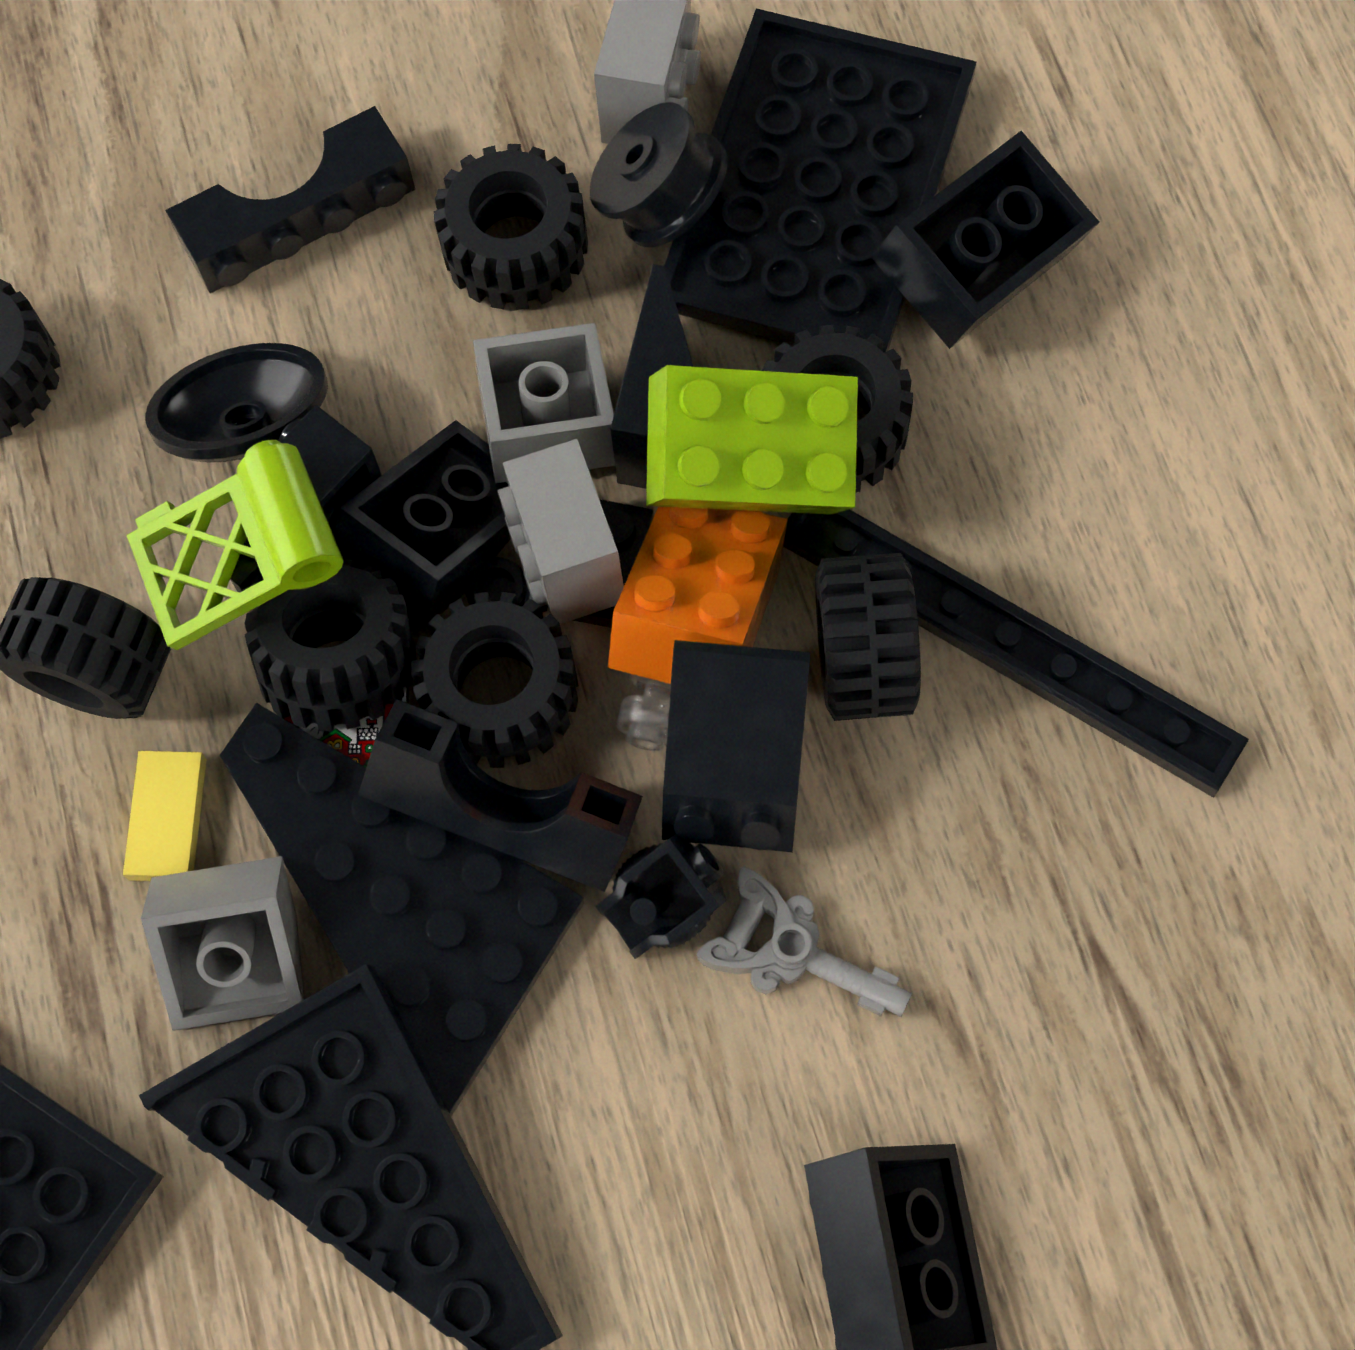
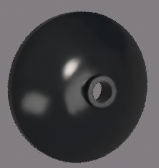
(234, 400)

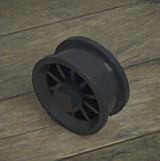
(658, 175)

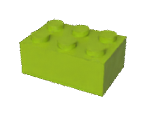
(751, 440)

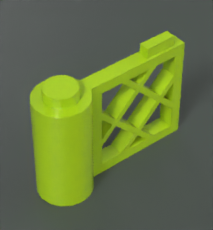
(275, 514)

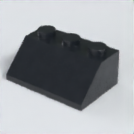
(899, 1250)

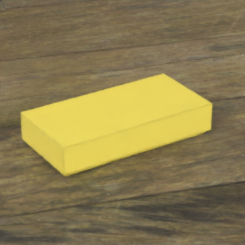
(164, 814)

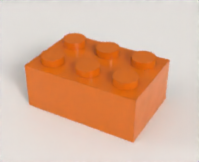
(695, 581)

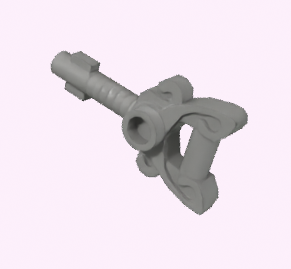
(792, 949)

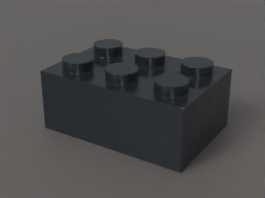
(984, 239)

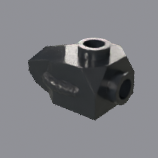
(664, 895)

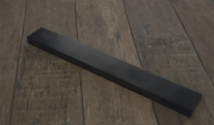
(1036, 654)

